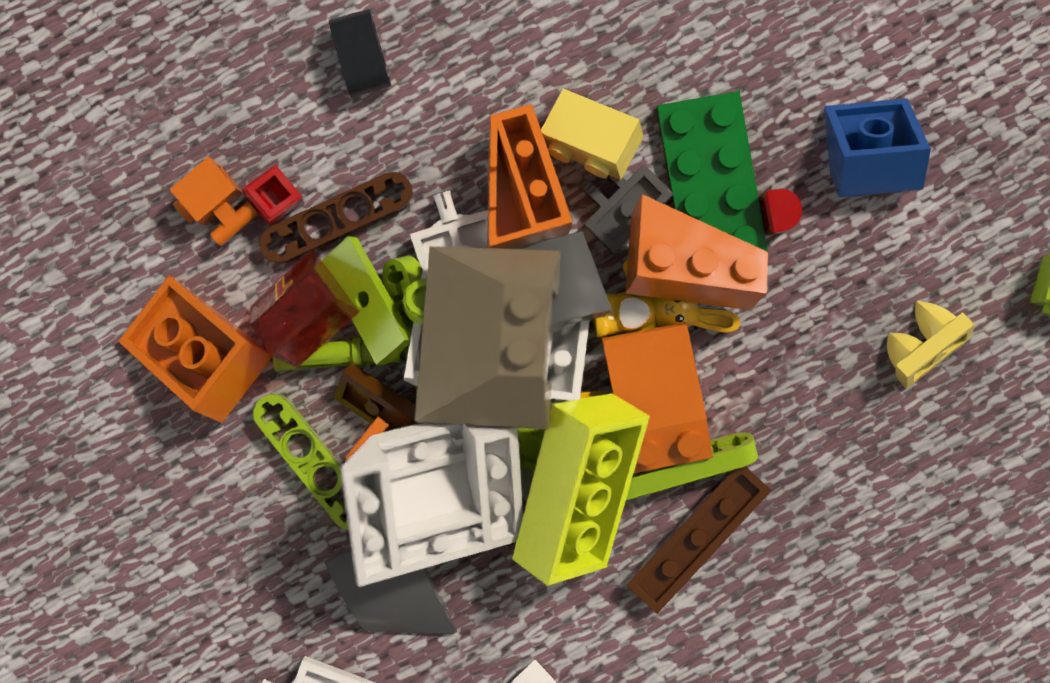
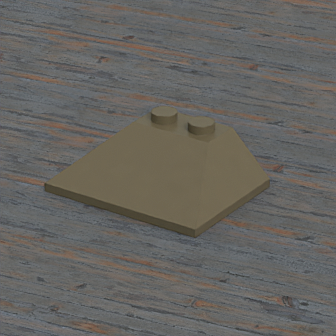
(487, 337)

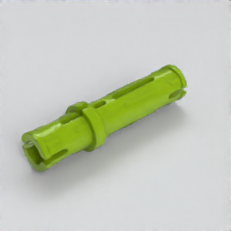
(336, 354)

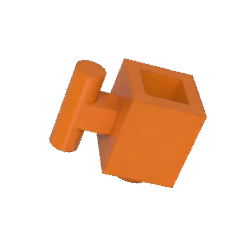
(209, 194)

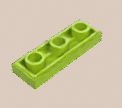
(378, 317)

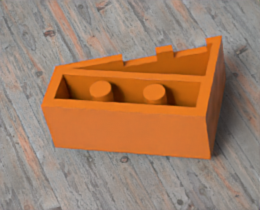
(691, 261)

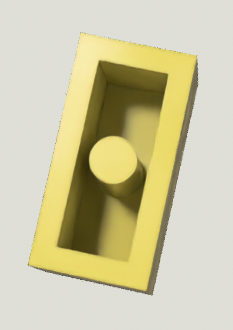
(591, 135)

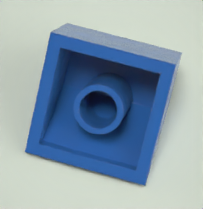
(875, 148)

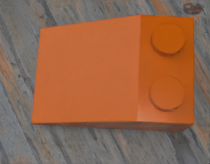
(195, 350)
(660, 377)

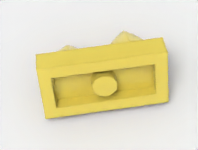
(943, 336)

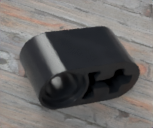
(359, 53)

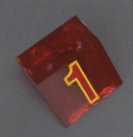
(301, 311)

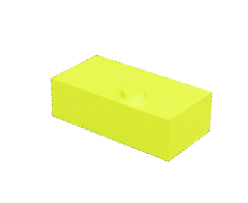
(579, 487)

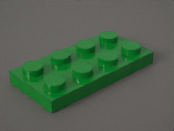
(712, 164)

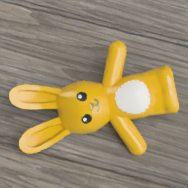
(642, 312)

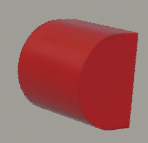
(272, 195)
(779, 210)

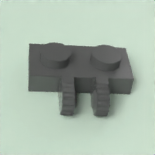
(613, 218)

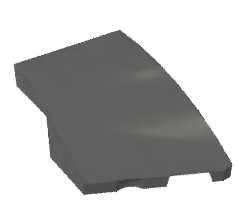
(580, 286)
(394, 604)

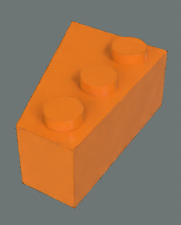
(522, 184)

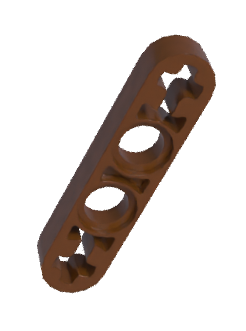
(334, 212)

